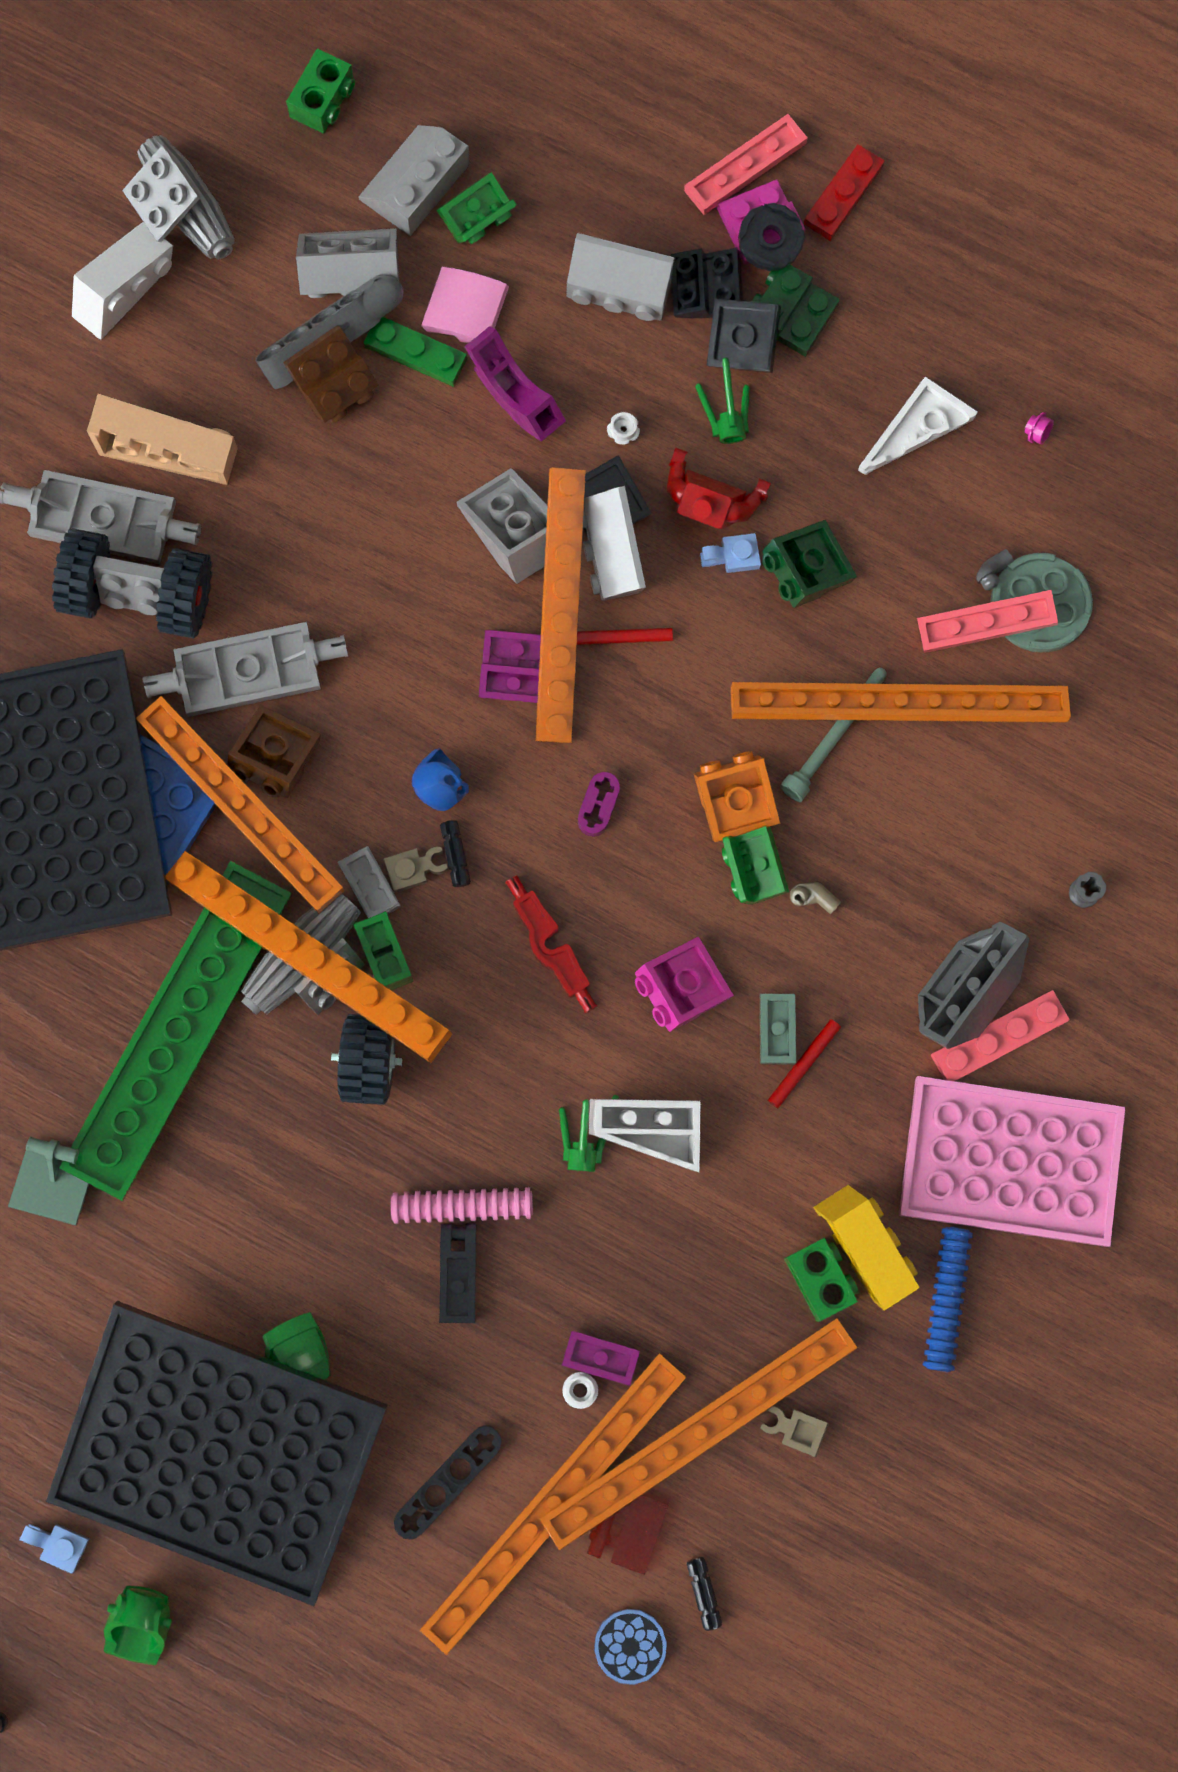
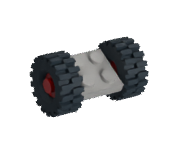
(91, 578)

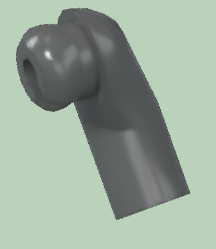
(992, 566)

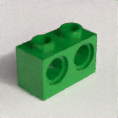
(314, 89)
(383, 951)
(813, 1284)

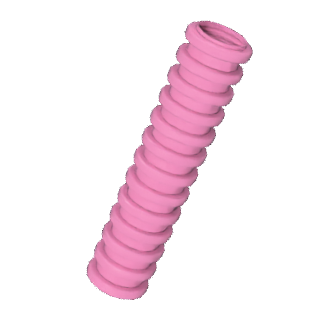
(461, 1205)

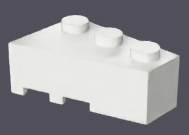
(118, 279)
(652, 1127)

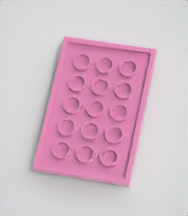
(1012, 1161)

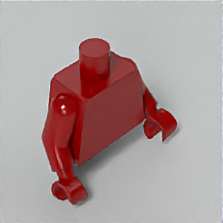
(711, 499)

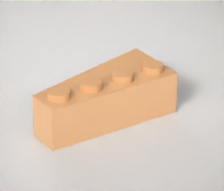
(160, 441)

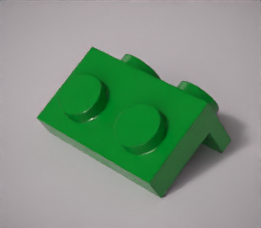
(476, 209)
(754, 866)

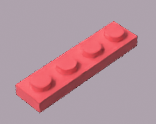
(745, 164)
(987, 621)
(1002, 1037)

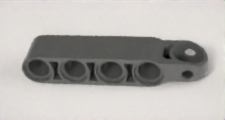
(353, 313)

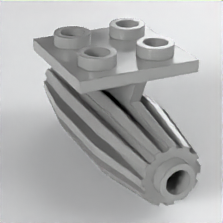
(173, 194)
(276, 981)

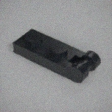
(457, 1274)

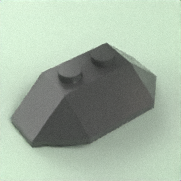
(972, 985)

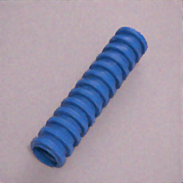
(947, 1299)

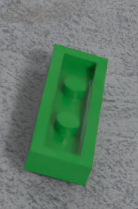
(416, 351)

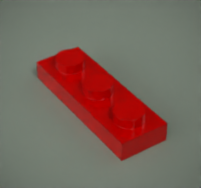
(843, 192)

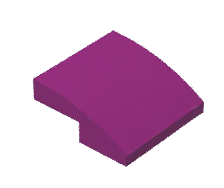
(510, 666)

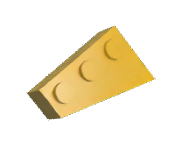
(869, 1246)

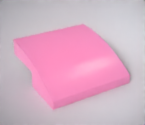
(464, 304)

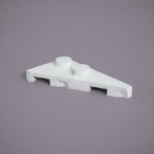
(922, 419)

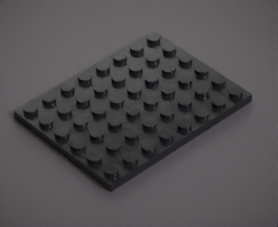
(74, 804)
(216, 1453)

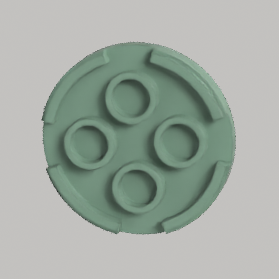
(1070, 594)

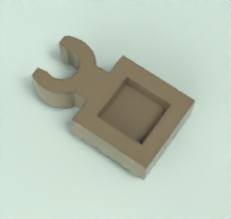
(409, 870)
(800, 1431)

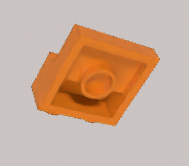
(736, 796)

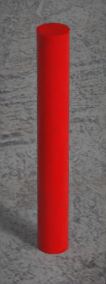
(624, 636)
(804, 1063)

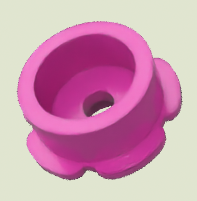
(1039, 428)

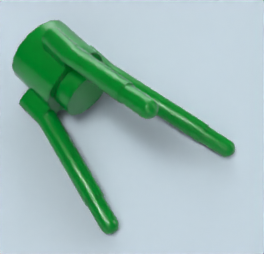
(730, 427)
(582, 1155)

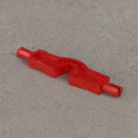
(559, 960)

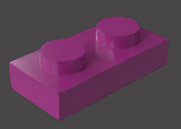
(600, 1358)

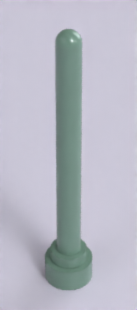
(797, 784)

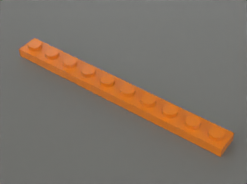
(899, 702)
(309, 957)
(697, 1434)
(527, 1532)

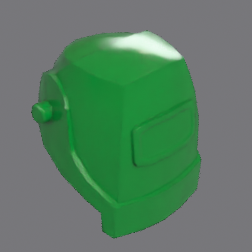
(299, 1346)
(138, 1625)

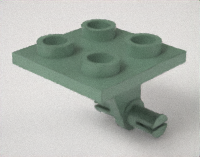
(45, 1187)

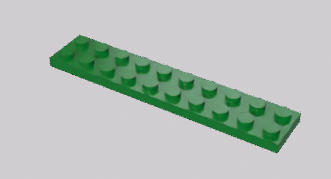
(168, 1044)

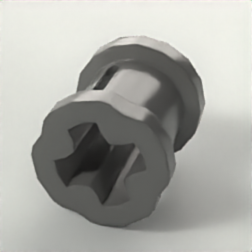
(1077, 893)

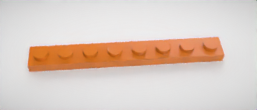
(560, 605)
(240, 805)

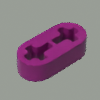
(590, 802)

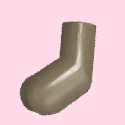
(814, 893)

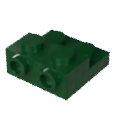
(803, 307)
(807, 563)

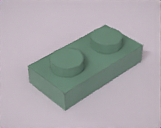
(777, 1029)

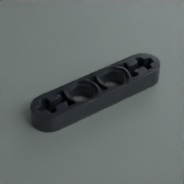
(450, 1484)

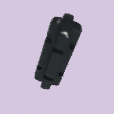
(455, 853)
(704, 1593)

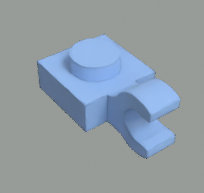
(737, 553)
(61, 1547)

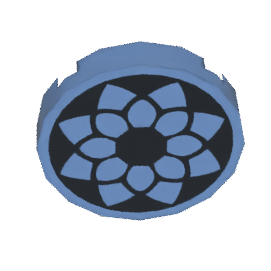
(630, 1646)

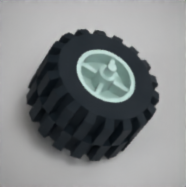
(365, 1062)

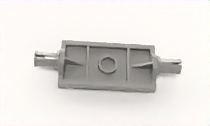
(133, 519)
(246, 669)

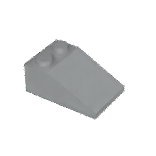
(509, 523)

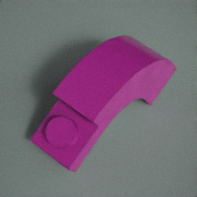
(511, 388)

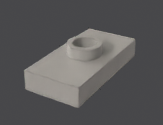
(369, 883)

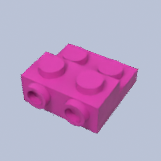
(736, 208)
(682, 984)

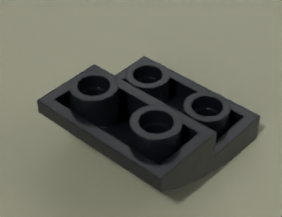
(702, 278)

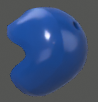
(438, 780)

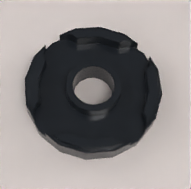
(766, 255)

